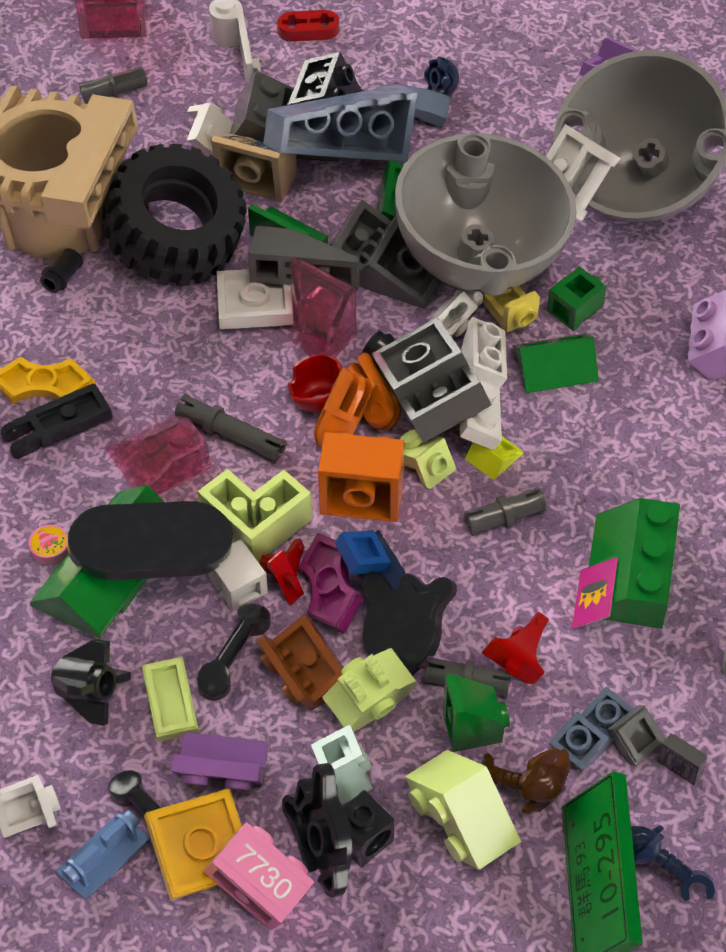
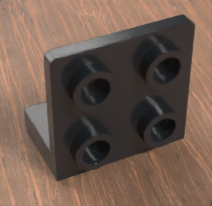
(324, 78)

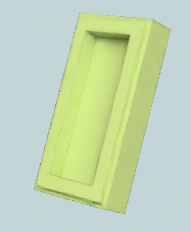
(170, 699)

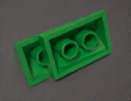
(89, 601)

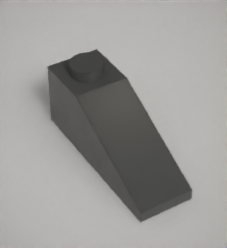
(275, 247)

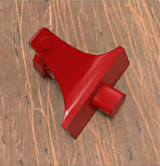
(284, 569)
(518, 652)

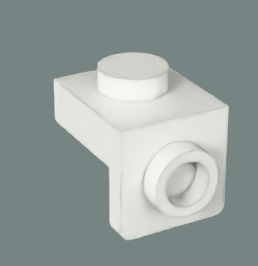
(208, 123)
(27, 806)

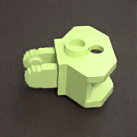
(369, 689)

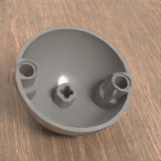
(643, 109)
(488, 231)

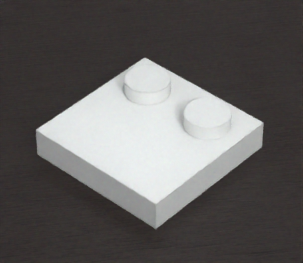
(251, 303)

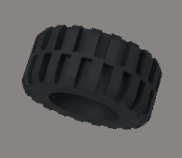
(183, 178)

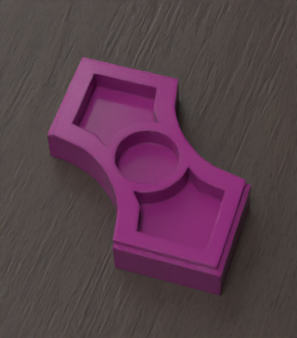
(332, 596)

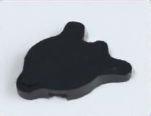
(405, 617)
(321, 828)

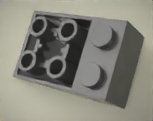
(252, 107)

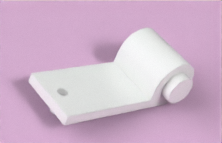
(229, 30)

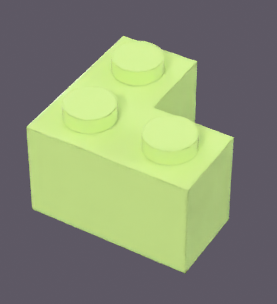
(260, 517)
(466, 804)

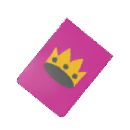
(595, 593)

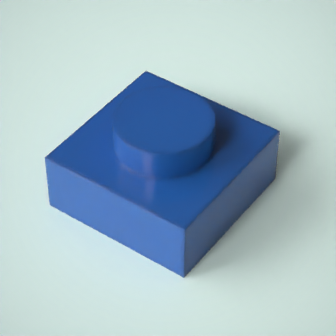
(362, 552)

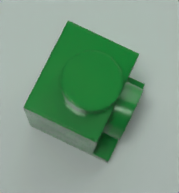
(576, 298)

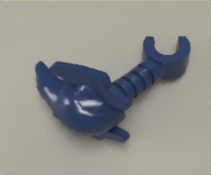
(648, 846)

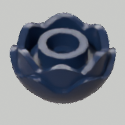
(442, 75)

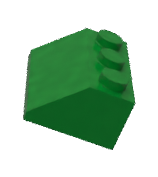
(644, 542)

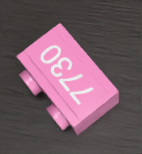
(260, 875)

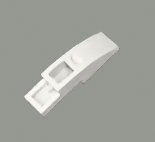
(486, 355)

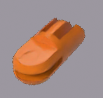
(344, 405)
(383, 407)

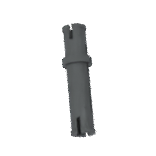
(217, 421)

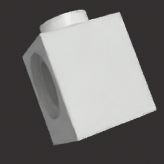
(239, 577)

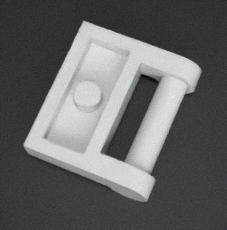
(571, 154)

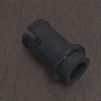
(63, 268)

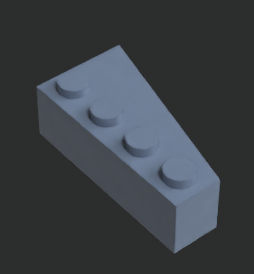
(352, 125)

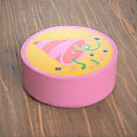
(49, 544)

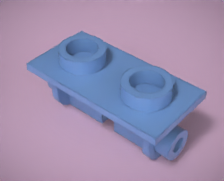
(103, 854)

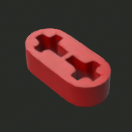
(308, 25)

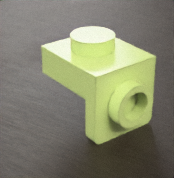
(429, 459)

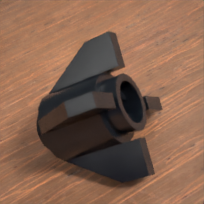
(86, 680)

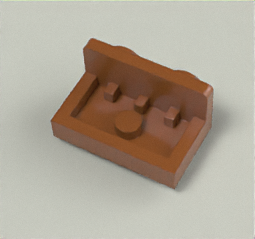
(302, 662)

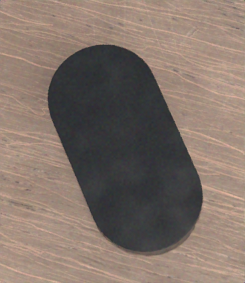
(150, 540)

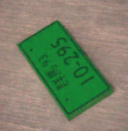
(602, 868)

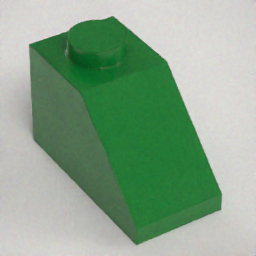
(473, 713)

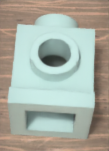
(347, 760)

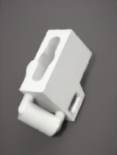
(456, 310)

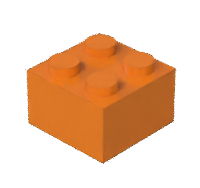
(361, 476)

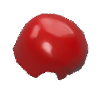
(313, 378)

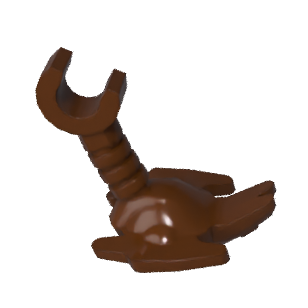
(541, 781)

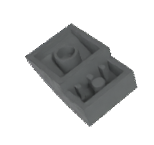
(384, 257)
(431, 379)

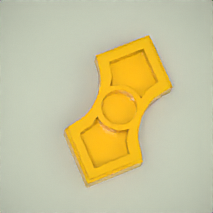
(26, 380)

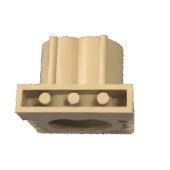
(59, 168)

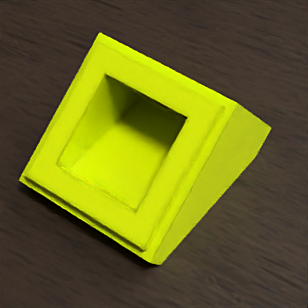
(495, 461)

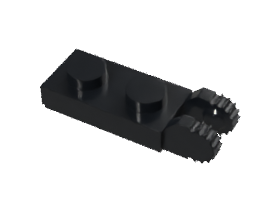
(56, 420)

